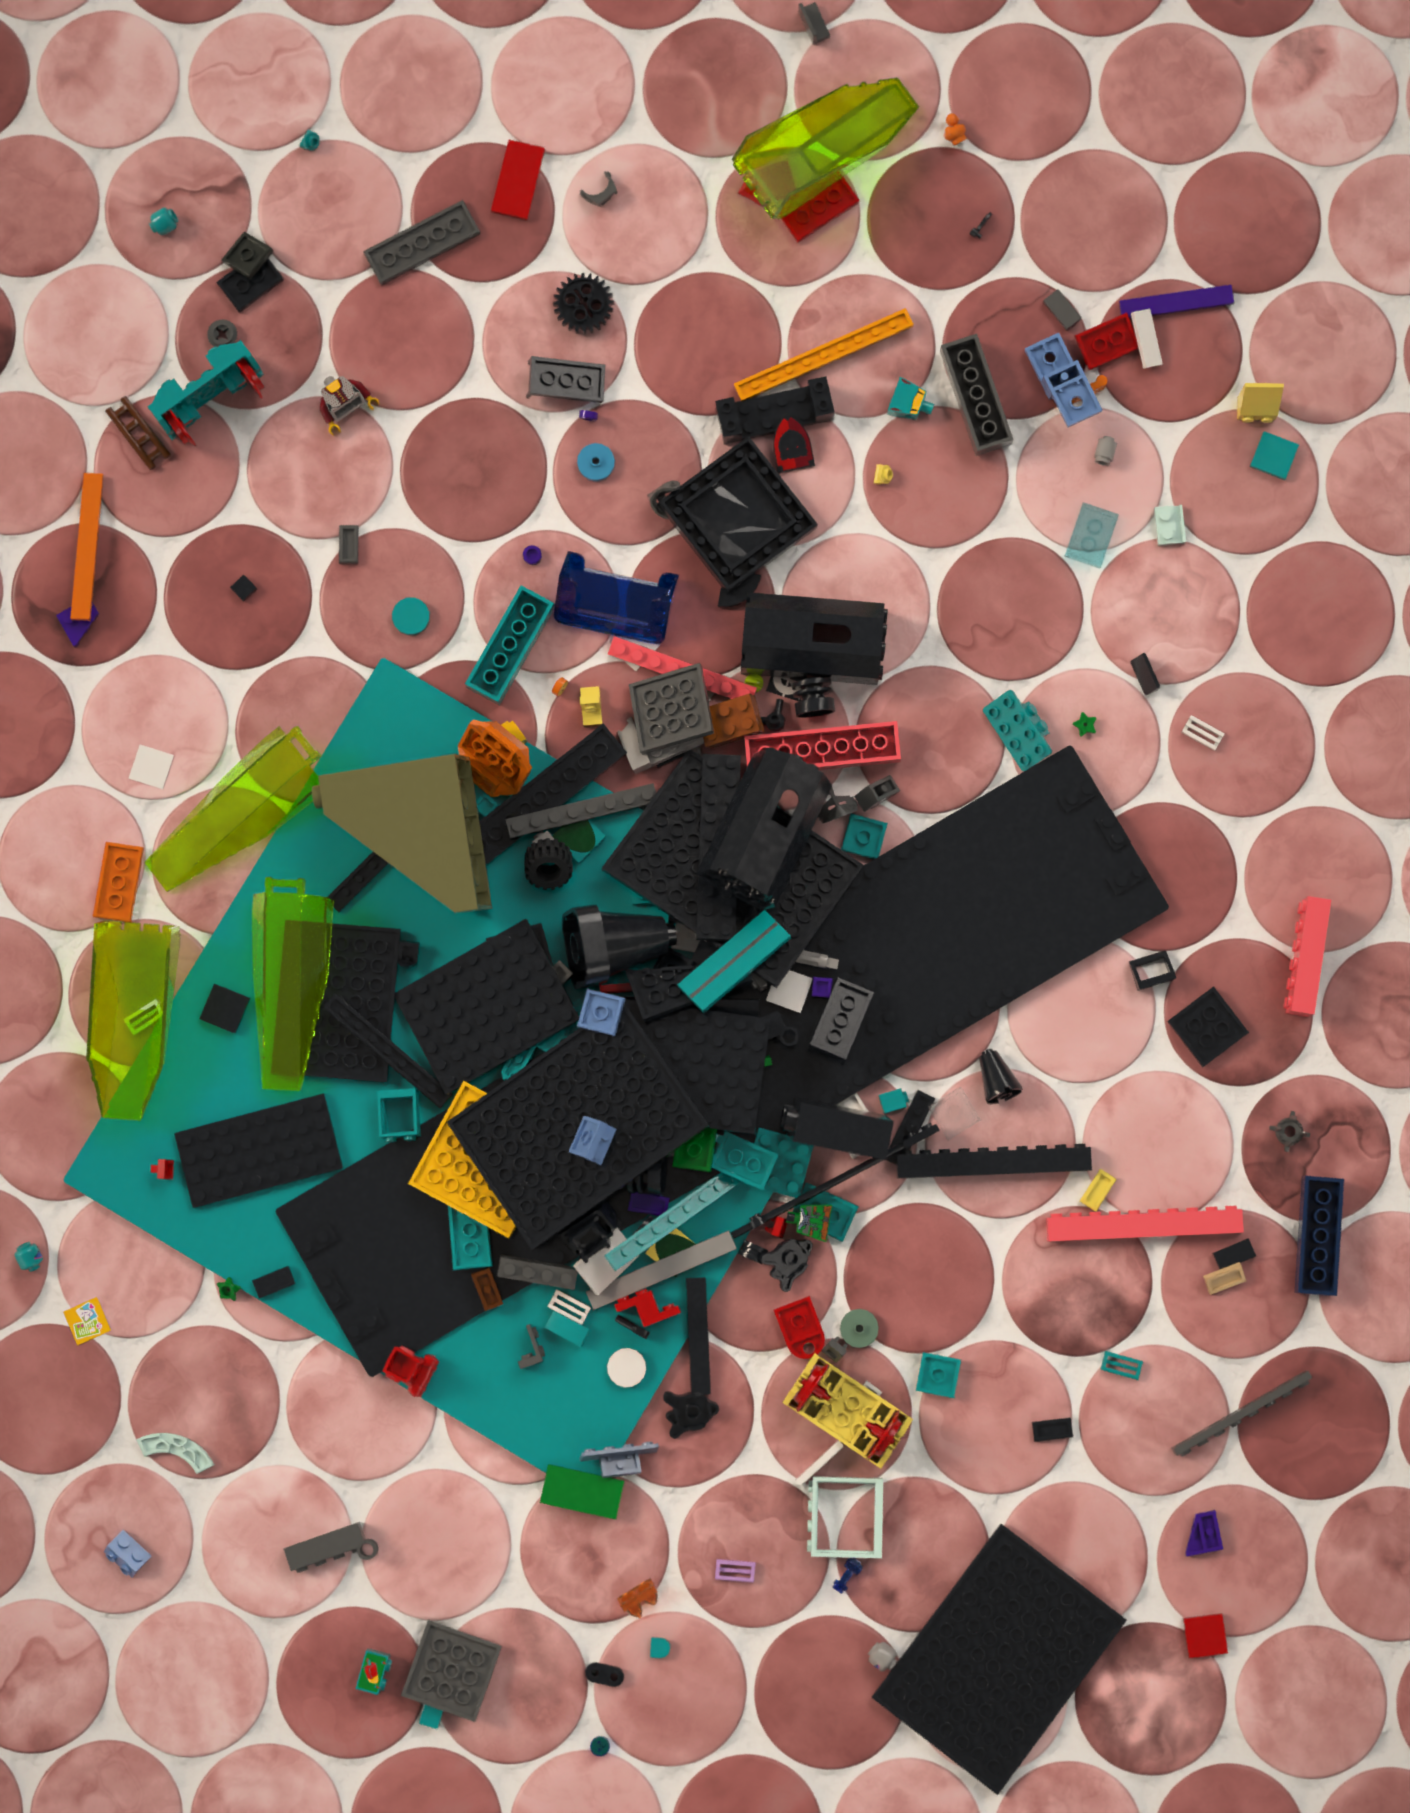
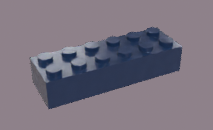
(1319, 1235)

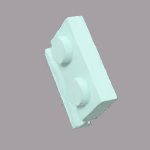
(1169, 525)

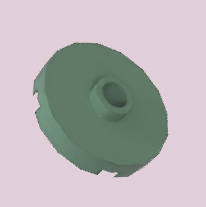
(849, 1324)

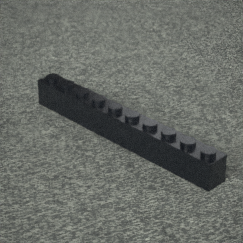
(993, 1162)

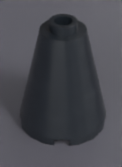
(997, 1078)

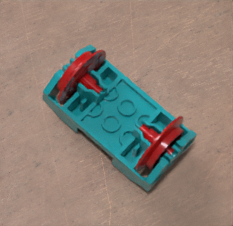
(231, 369)

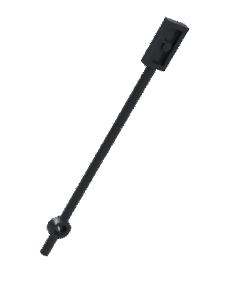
(910, 1140)

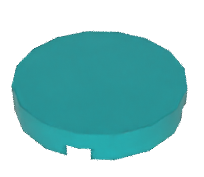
(411, 616)

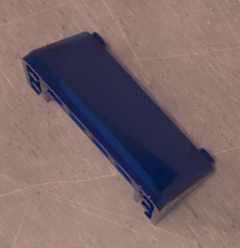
(614, 601)

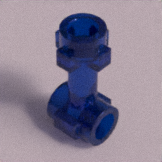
(853, 1566)

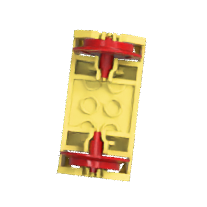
(847, 1410)

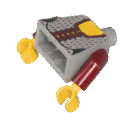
(342, 398)

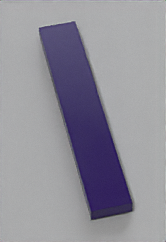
(1180, 301)

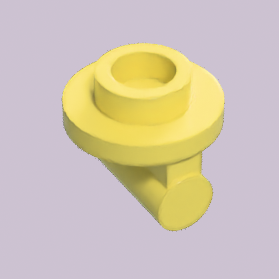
(883, 474)

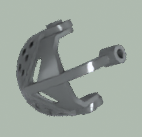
(659, 494)
(840, 810)

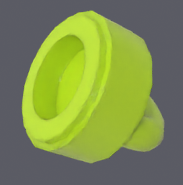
(755, 680)

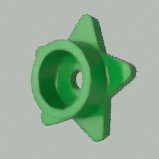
(1085, 729)
(224, 1293)

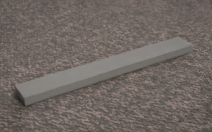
(663, 1269)

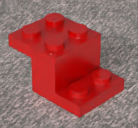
(647, 1307)

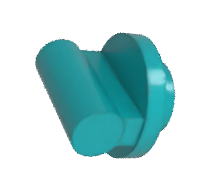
(310, 141)

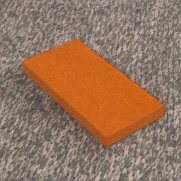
(118, 882)

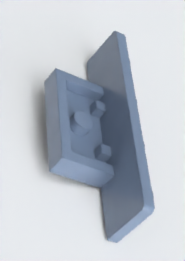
(620, 1460)

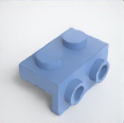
(126, 1554)

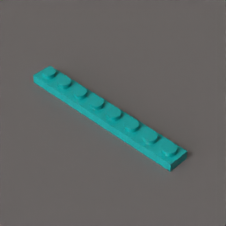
(670, 1220)

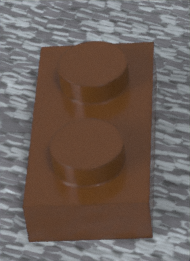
(487, 1289)

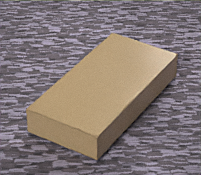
(1224, 1278)

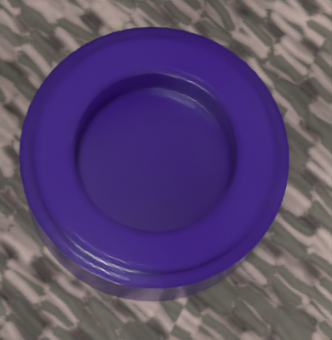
(588, 415)
(532, 555)

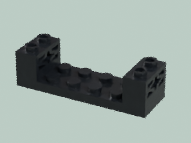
(762, 414)

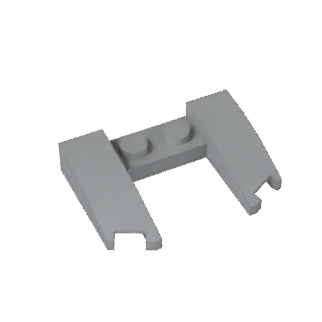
(641, 762)

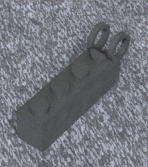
(329, 1545)

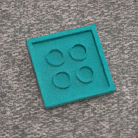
(791, 1164)

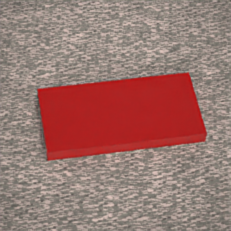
(518, 179)
(820, 210)

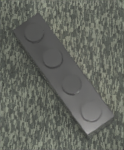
(537, 1271)

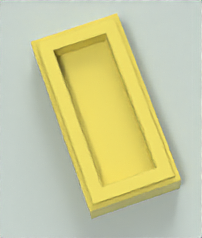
(1097, 1190)

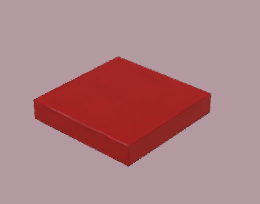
(1205, 1635)

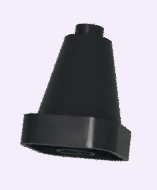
(611, 942)

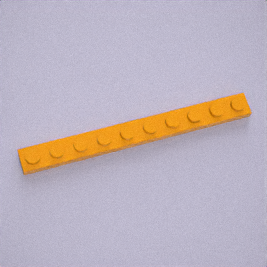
(823, 355)

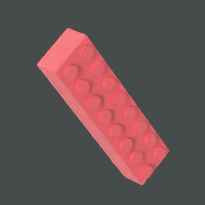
(834, 746)

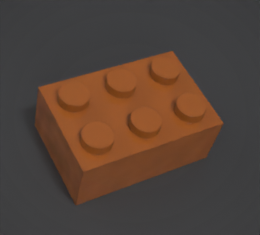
(734, 720)

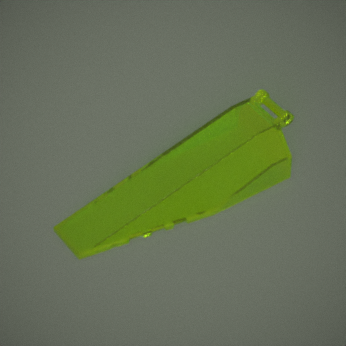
(240, 809)
(289, 977)

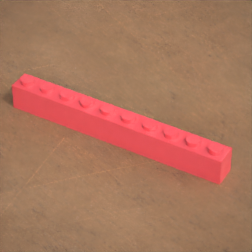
(1144, 1225)

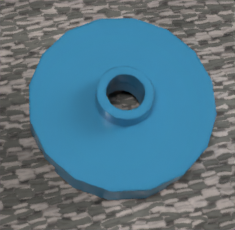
(598, 471)

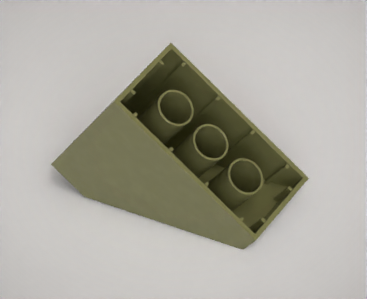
(417, 820)

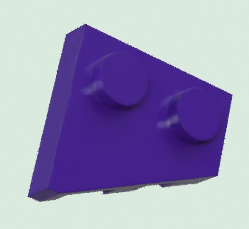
(74, 628)
(1204, 1534)

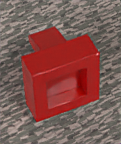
(164, 1169)
(779, 1227)

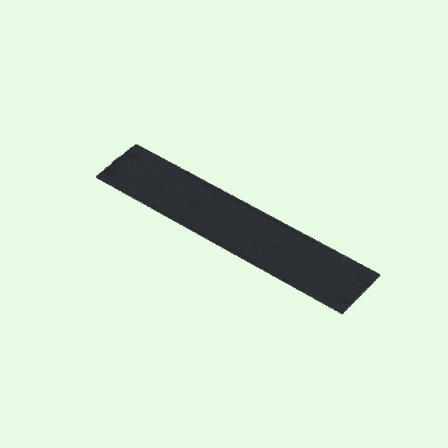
(929, 927)

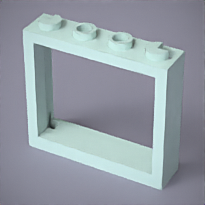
(878, 1517)

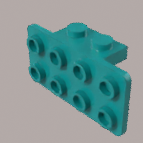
(1019, 729)

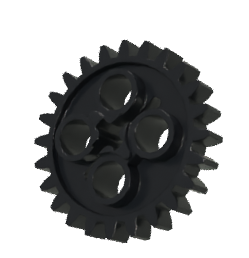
(569, 311)

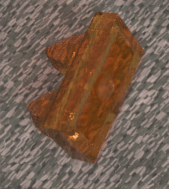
(631, 1600)

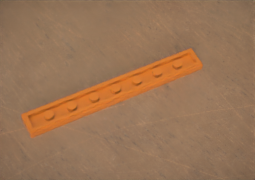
(87, 547)

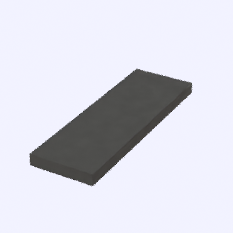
(421, 242)

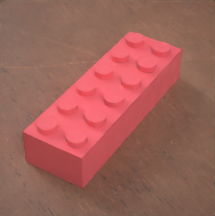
(1308, 956)

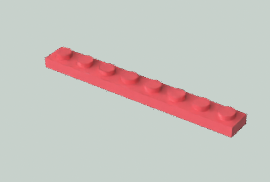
(664, 663)

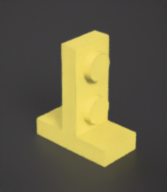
(591, 706)

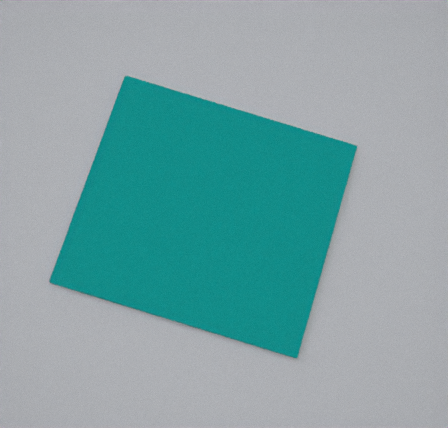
(213, 1075)

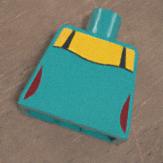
(909, 401)

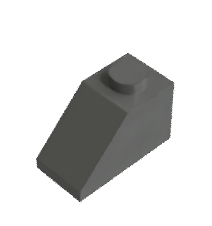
(876, 793)

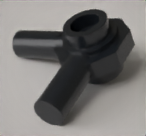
(775, 720)

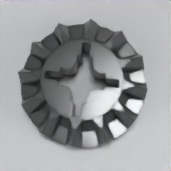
(222, 325)

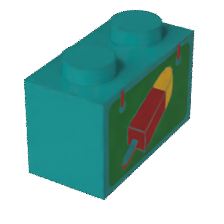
(373, 1671)

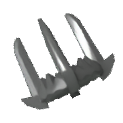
(1279, 1131)

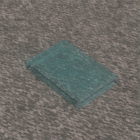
(1091, 535)

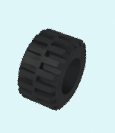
(548, 852)

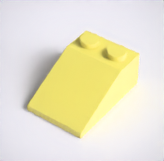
(1259, 402)

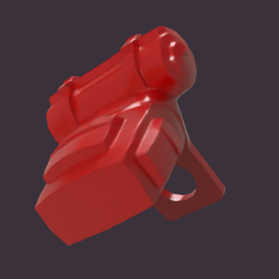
(410, 1369)

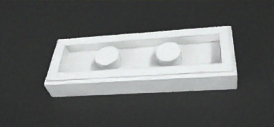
(1146, 338)
(820, 1462)

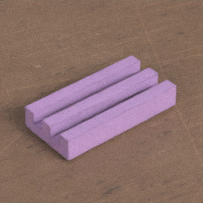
(735, 1570)

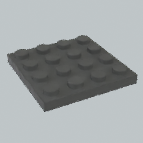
(671, 708)
(451, 1671)

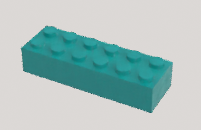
(510, 645)

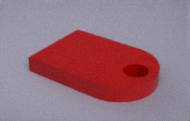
(800, 1326)

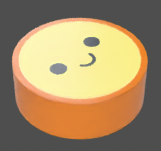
(559, 686)

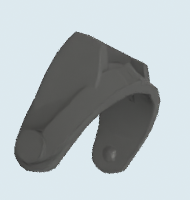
(603, 197)

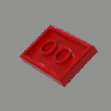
(1107, 341)

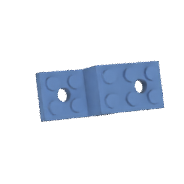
(1063, 380)

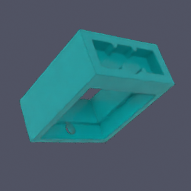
(399, 1094)

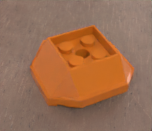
(496, 758)

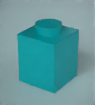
(893, 1100)

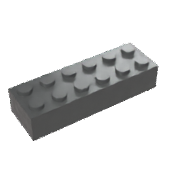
(976, 394)

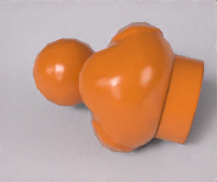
(956, 132)

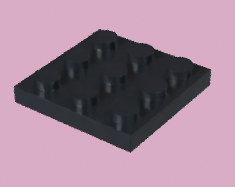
(1208, 1026)

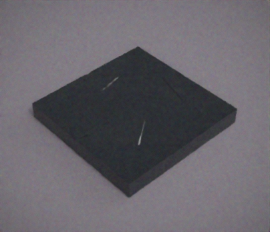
(738, 515)

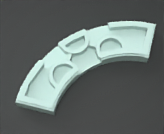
(177, 1445)

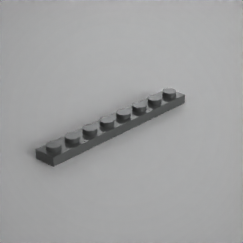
(580, 811)
(1235, 1417)

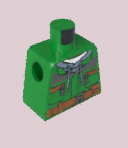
(812, 1220)

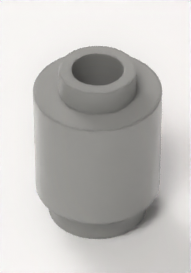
(1105, 450)

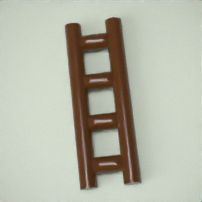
(137, 444)

